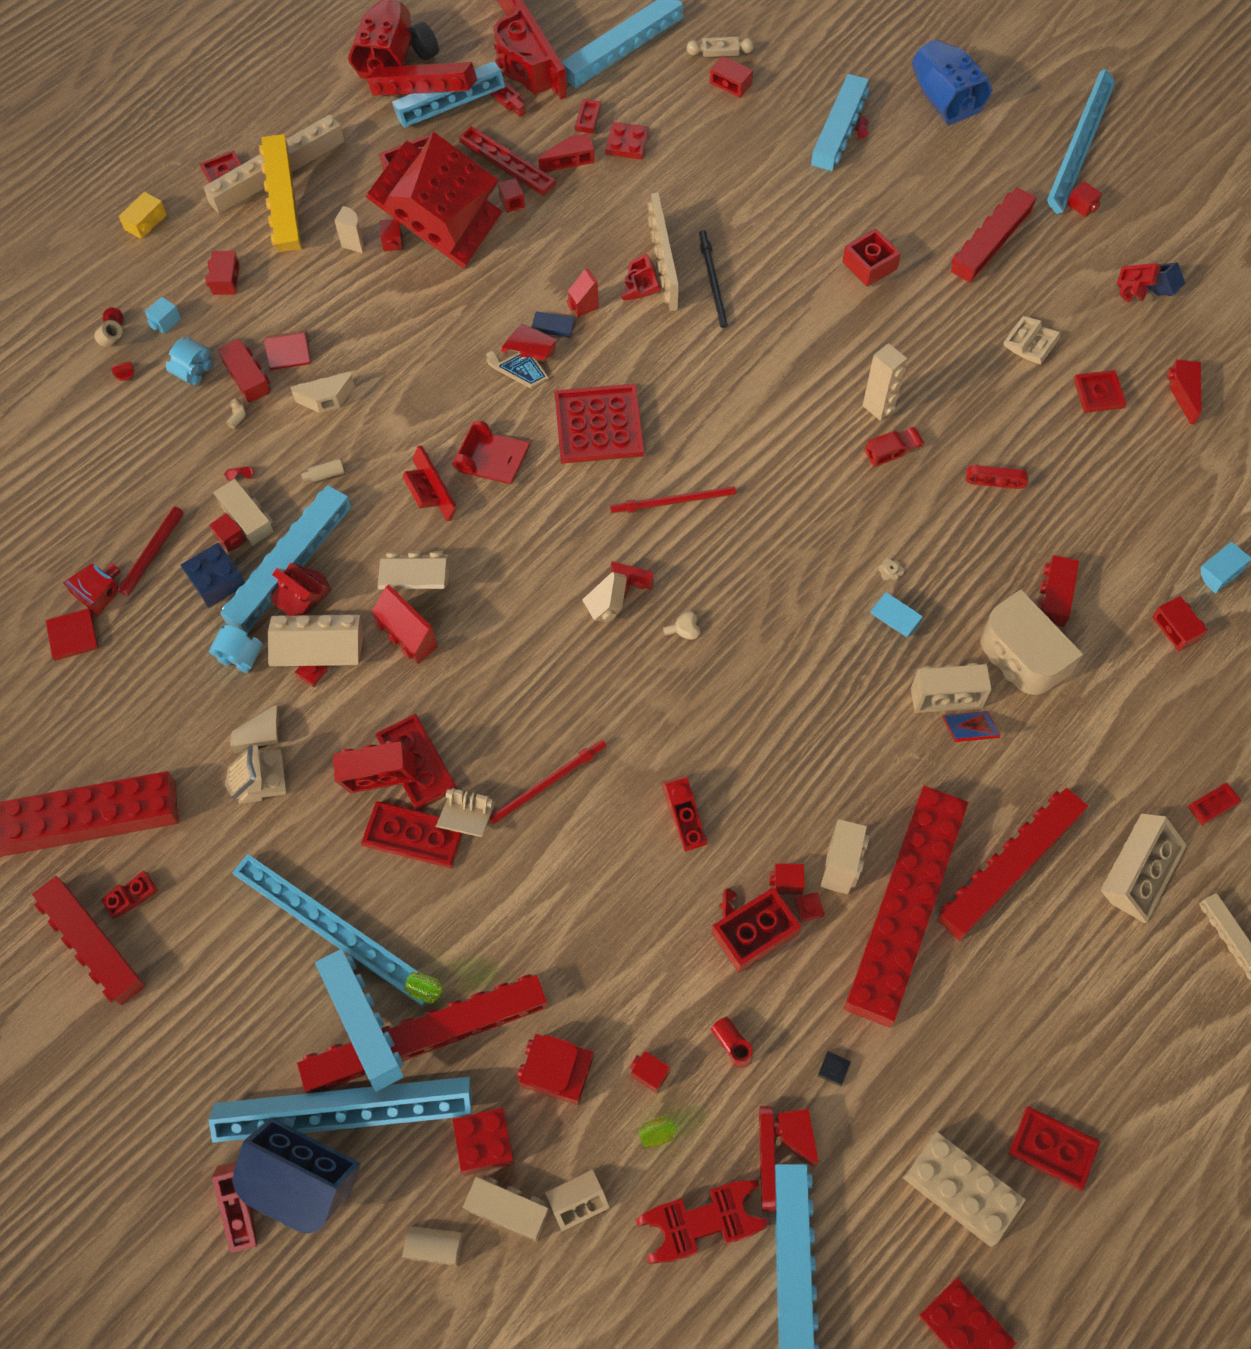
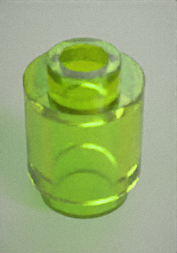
(424, 987)
(657, 1132)

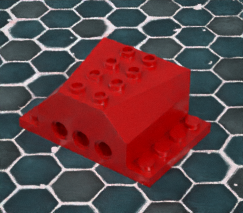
(438, 197)

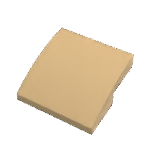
(1031, 340)

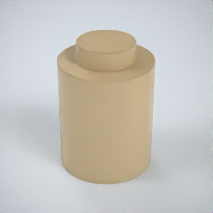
(108, 333)

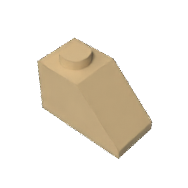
(606, 598)

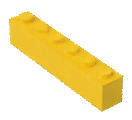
(281, 193)

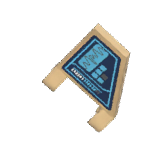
(522, 369)

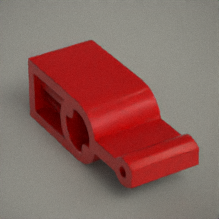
(892, 446)

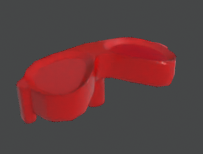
(861, 130)
(246, 471)
(728, 896)

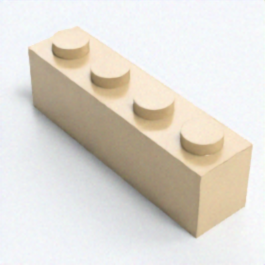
(884, 382)

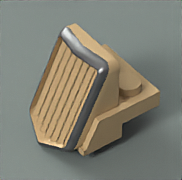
(256, 775)

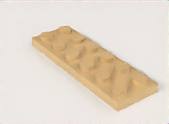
(663, 252)

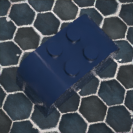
(292, 1176)

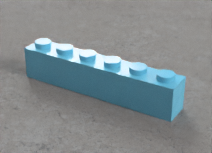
(425, 105)
(840, 122)
(359, 1021)

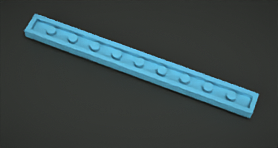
(1081, 142)
(325, 923)

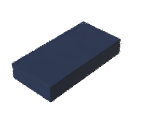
(553, 324)

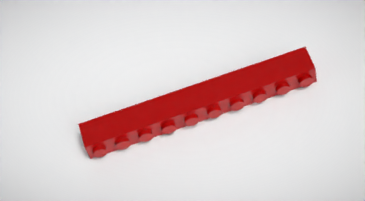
(429, 1032)

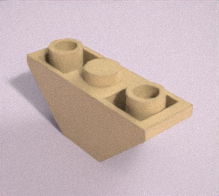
(324, 393)

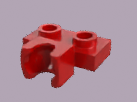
(1135, 278)

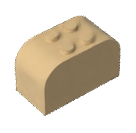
(1028, 646)

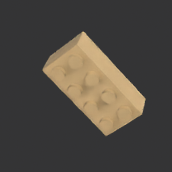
(964, 1189)

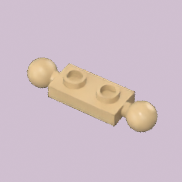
(720, 46)

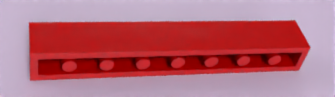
(1012, 863)

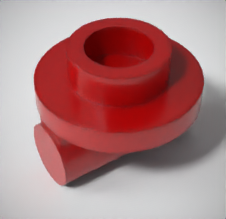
(112, 314)
(123, 371)

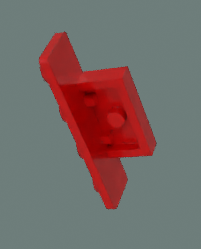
(427, 485)

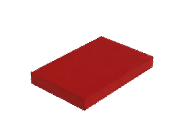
(1054, 1148)

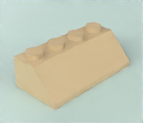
(315, 640)
(1144, 866)

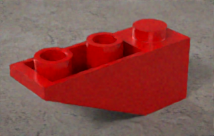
(684, 812)

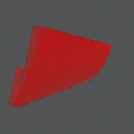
(641, 279)
(530, 343)

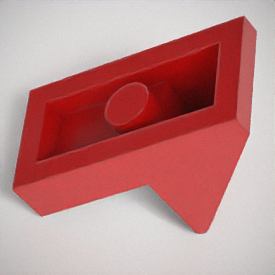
(635, 576)

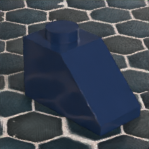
(1169, 280)

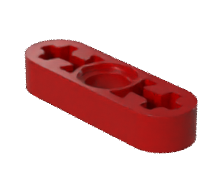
(996, 477)

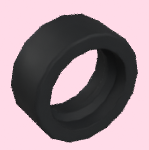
(424, 41)

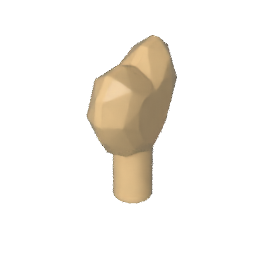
(684, 626)

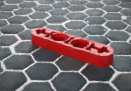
(767, 1158)

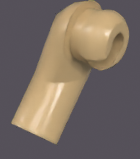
(239, 413)

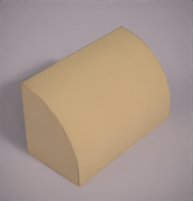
(349, 230)
(577, 1200)
(432, 1245)

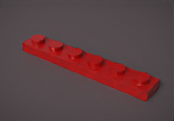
(507, 161)

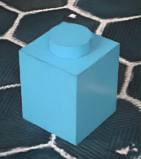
(162, 315)

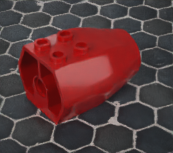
(381, 38)

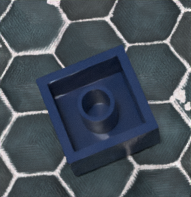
(213, 574)

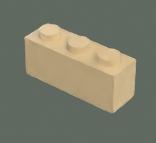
(244, 511)
(506, 1207)

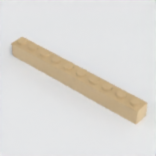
(1228, 930)

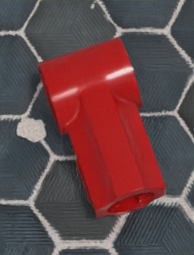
(732, 1040)

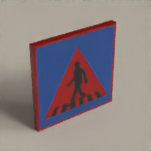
(971, 726)

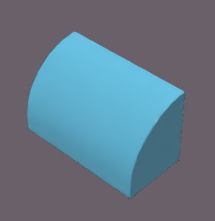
(1224, 567)
(897, 615)

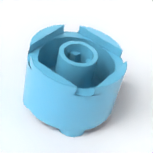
(189, 360)
(236, 648)

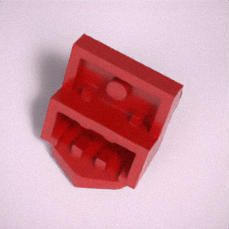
(299, 589)

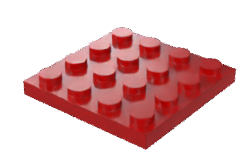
(598, 423)

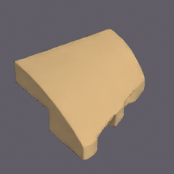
(259, 730)

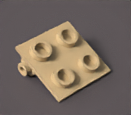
(466, 812)

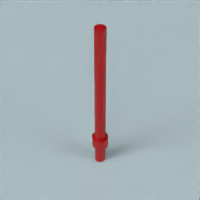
(632, 505)
(584, 756)

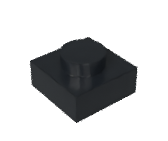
(834, 1068)

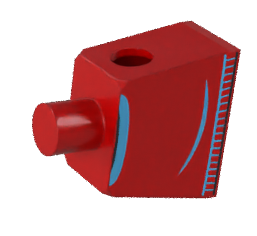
(94, 586)

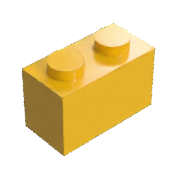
(142, 215)

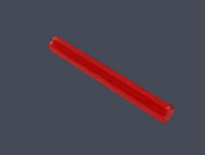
(150, 551)

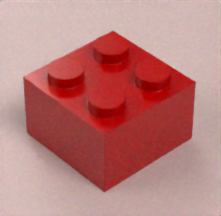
(871, 257)
(483, 1141)

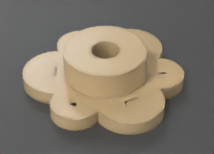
(891, 570)

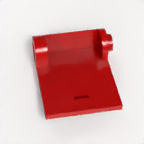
(489, 454)

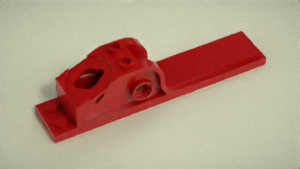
(527, 51)

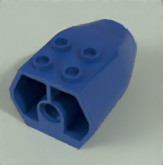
(951, 81)

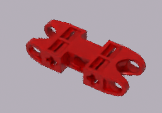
(703, 1221)

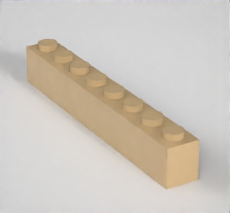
(249, 177)

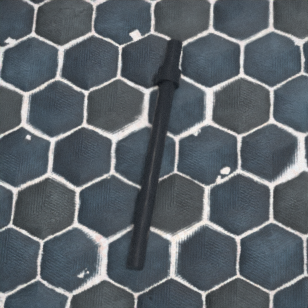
(706, 249)

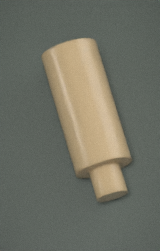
(323, 471)

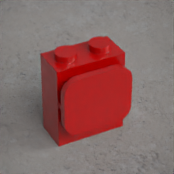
(555, 1068)

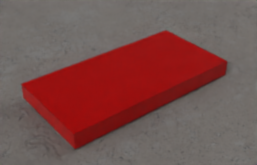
(431, 772)
(410, 835)

